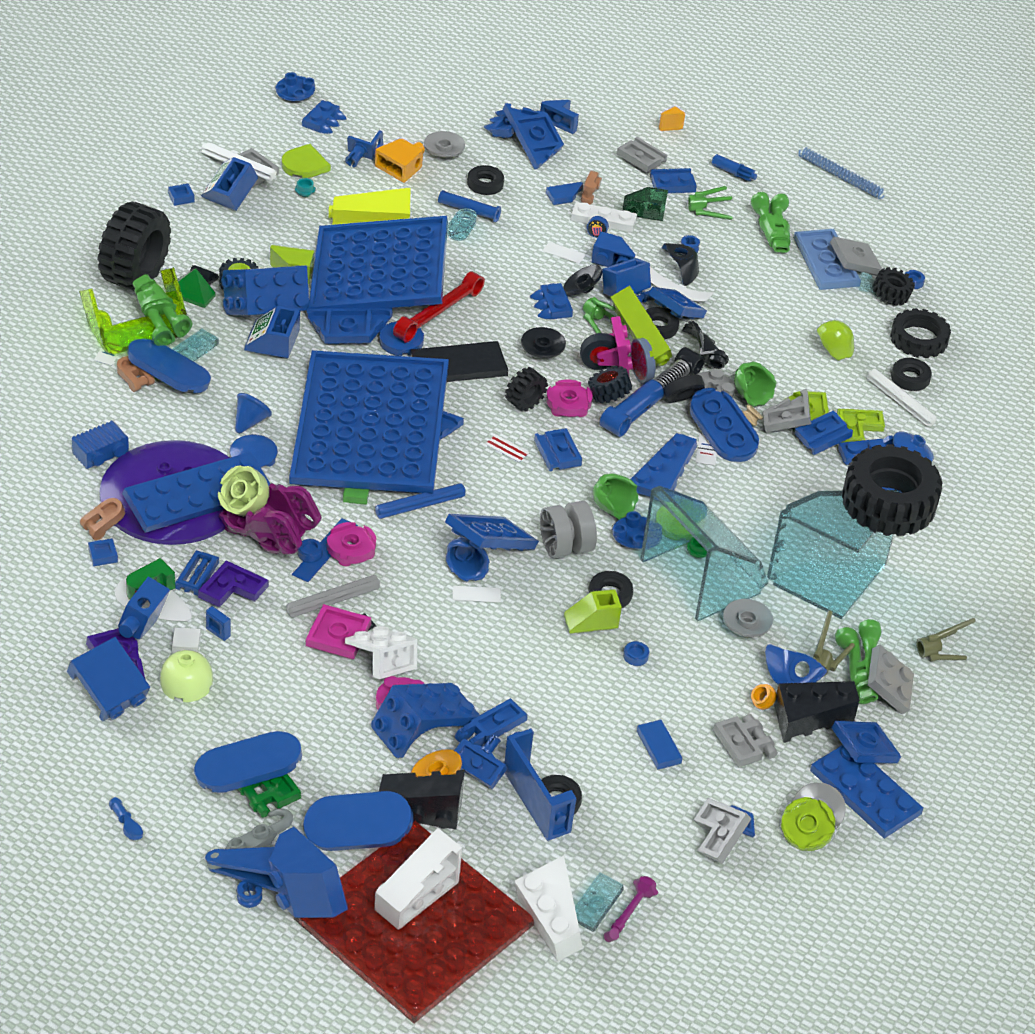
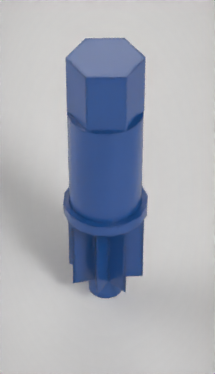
(733, 167)

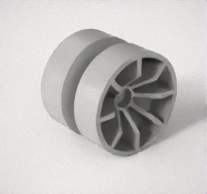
(568, 529)

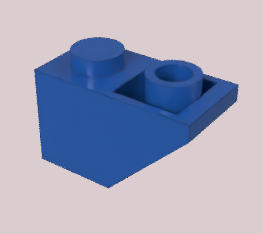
(611, 250)

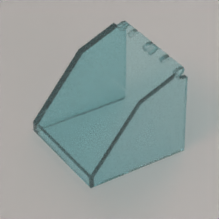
(825, 553)
(729, 568)

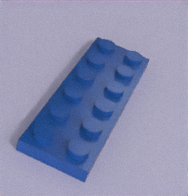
(183, 493)

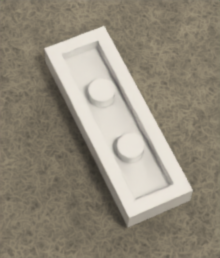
(616, 218)

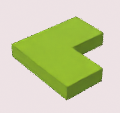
(861, 421)

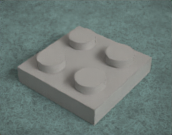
(890, 679)

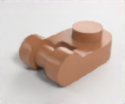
(591, 184)
(129, 372)
(109, 511)

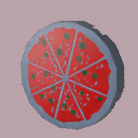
(642, 363)

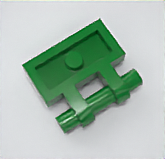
(279, 791)

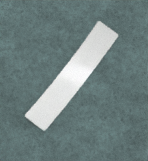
(661, 282)

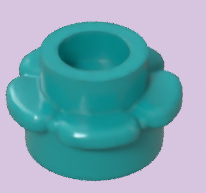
(305, 187)

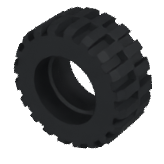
(133, 244)
(888, 510)

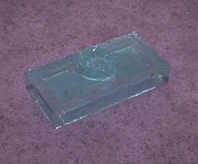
(197, 345)
(597, 901)

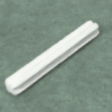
(902, 397)

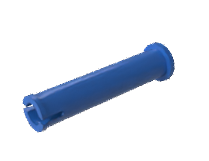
(462, 202)

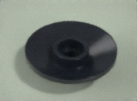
(583, 280)
(543, 342)

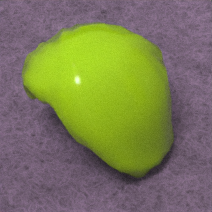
(837, 339)

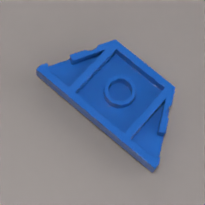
(535, 133)
(348, 324)

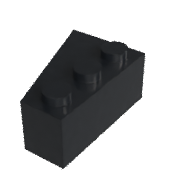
(814, 706)
(433, 798)

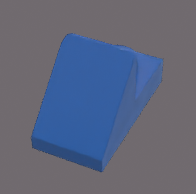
(561, 115)

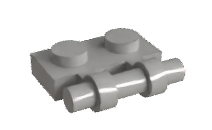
(738, 740)

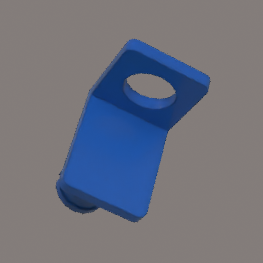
(360, 148)

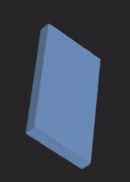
(823, 260)

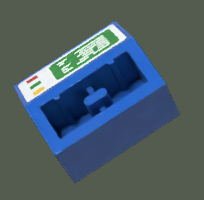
(231, 183)
(275, 332)

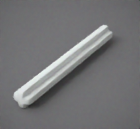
(224, 155)

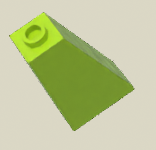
(640, 324)

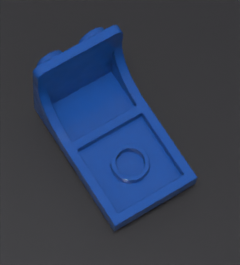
(264, 289)
(417, 708)

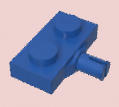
(480, 761)

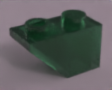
(647, 203)

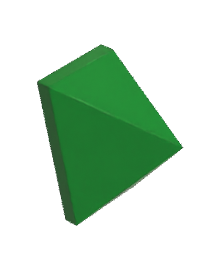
(195, 289)

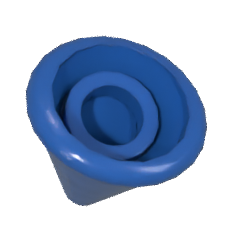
(250, 412)

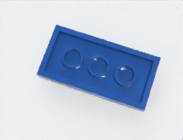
(491, 532)
(868, 791)

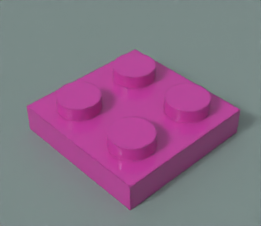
(333, 627)

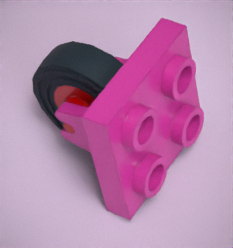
(607, 350)

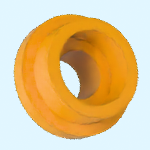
(760, 692)

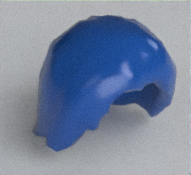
(467, 560)

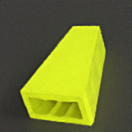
(371, 206)

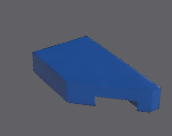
(563, 193)

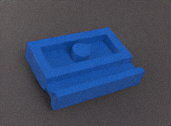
(674, 180)
(823, 432)
(558, 449)

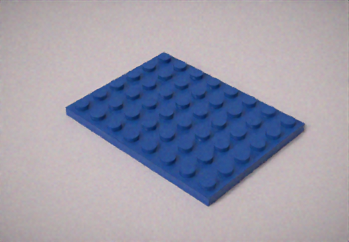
(370, 422)

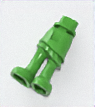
(772, 221)
(155, 303)

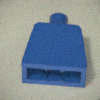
(137, 620)

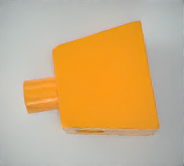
(400, 159)

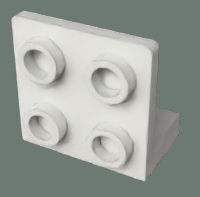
(391, 650)

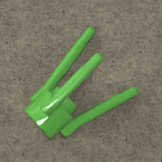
(699, 202)
(596, 310)

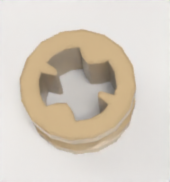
(752, 415)

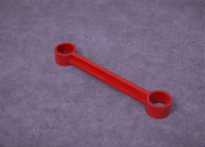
(406, 328)

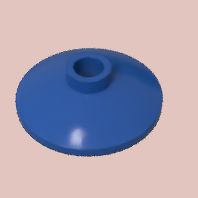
(913, 442)

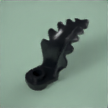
(713, 356)

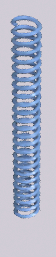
(837, 168)

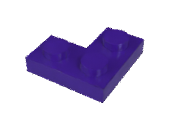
(231, 579)

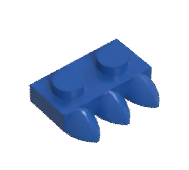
(323, 117)
(500, 125)
(552, 302)

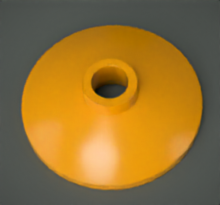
(444, 760)

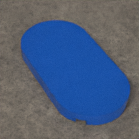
(168, 366)
(724, 425)
(248, 761)
(358, 821)

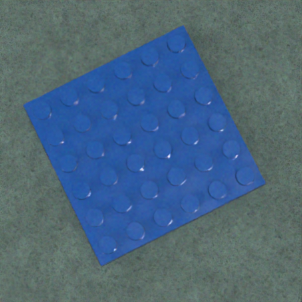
(380, 264)

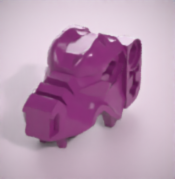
(278, 523)

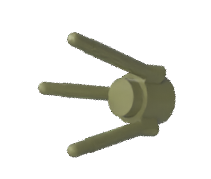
(931, 644)
(824, 656)

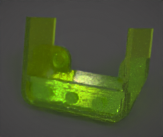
(117, 337)

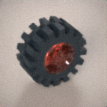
(610, 384)

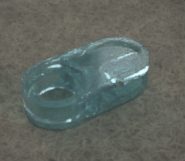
(461, 228)

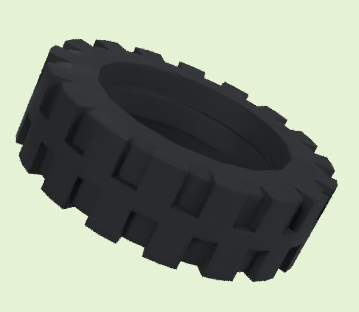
(917, 346)

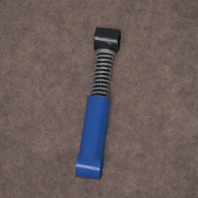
(619, 418)

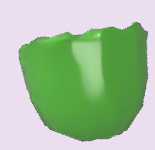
(755, 383)
(615, 494)

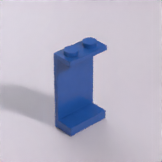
(550, 813)

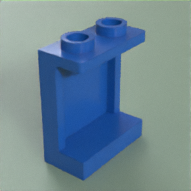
(110, 678)

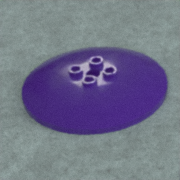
(153, 462)

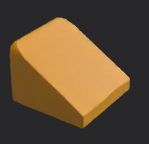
(672, 119)

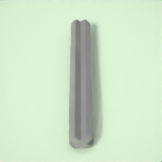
(333, 596)

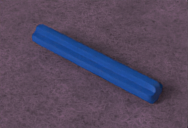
(420, 501)

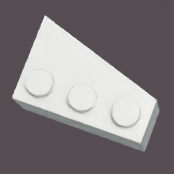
(420, 880)
(550, 902)

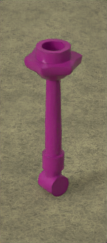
(645, 887)

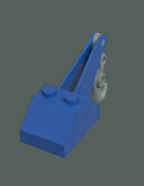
(294, 868)

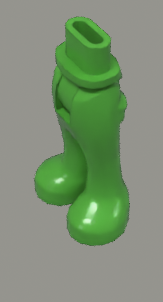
(870, 633)

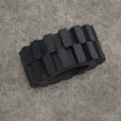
(893, 286)
(526, 389)

